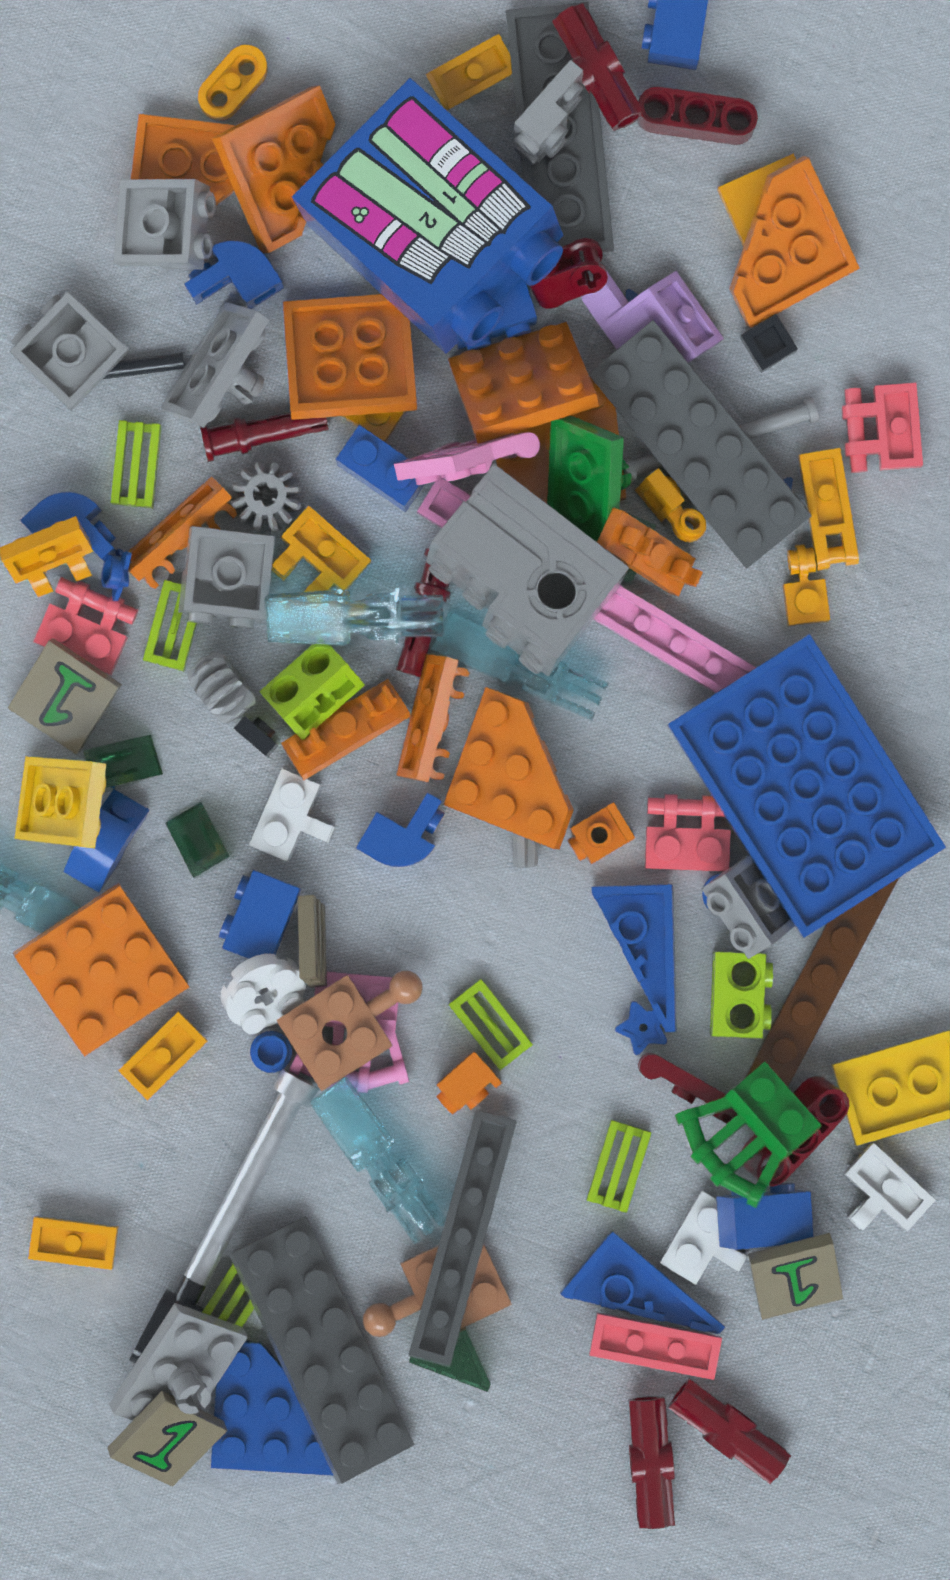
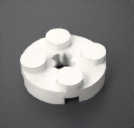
(258, 1011)

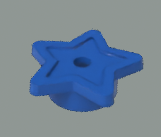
(115, 572)
(640, 1039)

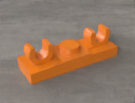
(173, 531)
(648, 553)
(429, 718)
(347, 729)

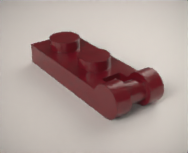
(685, 1084)

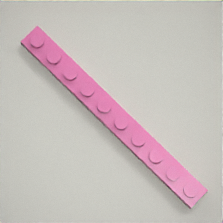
(630, 616)

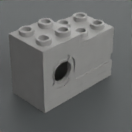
(526, 568)

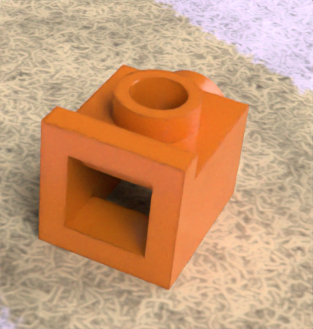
(617, 834)
(466, 1084)

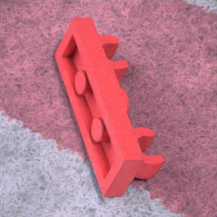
(655, 1346)

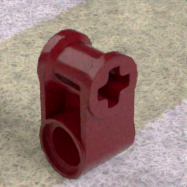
(571, 276)

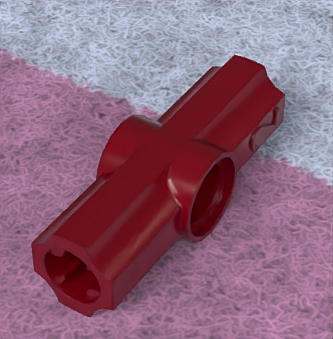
(600, 67)
(729, 1431)
(651, 1462)

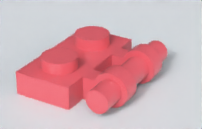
(896, 427)
(86, 638)
(686, 847)

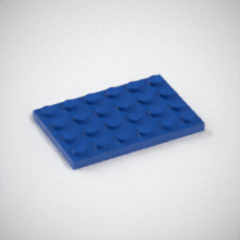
(806, 786)

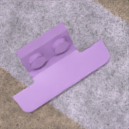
(665, 302)

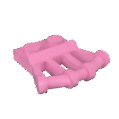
(459, 460)
(364, 1080)

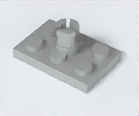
(219, 366)
(182, 1360)

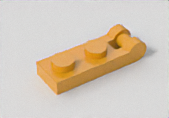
(830, 507)

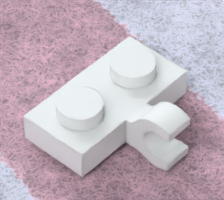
(288, 816)
(887, 1190)
(698, 1242)

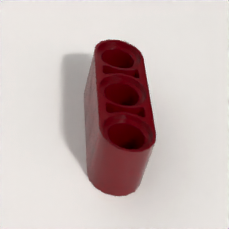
(716, 107)
(828, 1115)

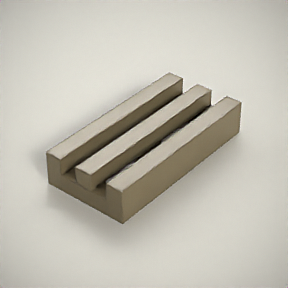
(312, 941)

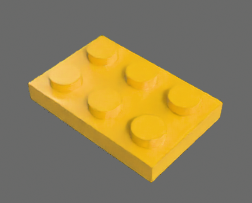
(60, 801)
(897, 1087)

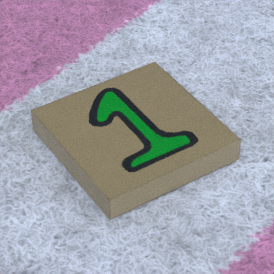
(64, 696)
(795, 1276)
(166, 1440)

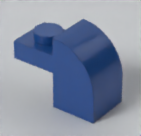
(240, 265)
(65, 506)
(119, 823)
(399, 846)

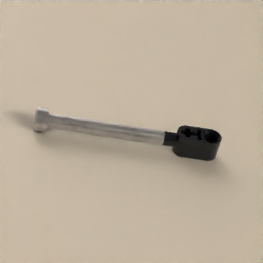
(292, 1093)

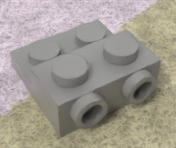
(544, 123)
(163, 223)
(68, 349)
(226, 576)
(747, 907)

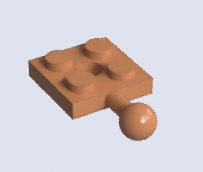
(364, 1033)
(485, 1296)

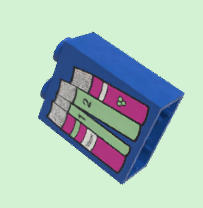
(431, 218)

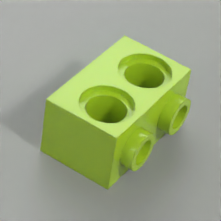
(312, 688)
(727, 994)

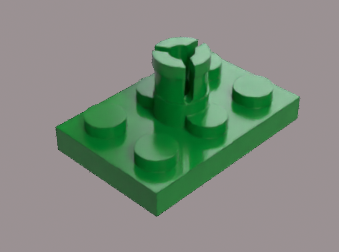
(585, 473)

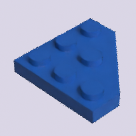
(263, 1419)

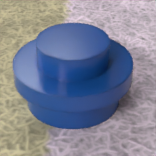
(271, 1051)

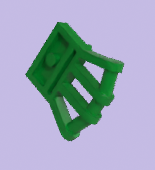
(771, 1114)

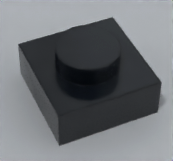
(768, 343)
(258, 734)

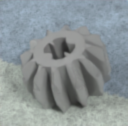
(275, 485)
(221, 687)

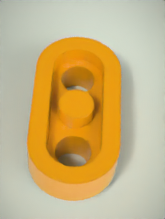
(231, 83)

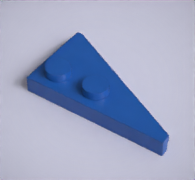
(644, 928)
(626, 1281)

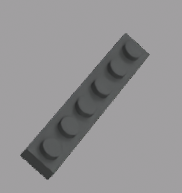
(462, 1238)

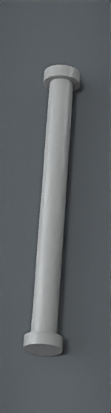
(753, 429)

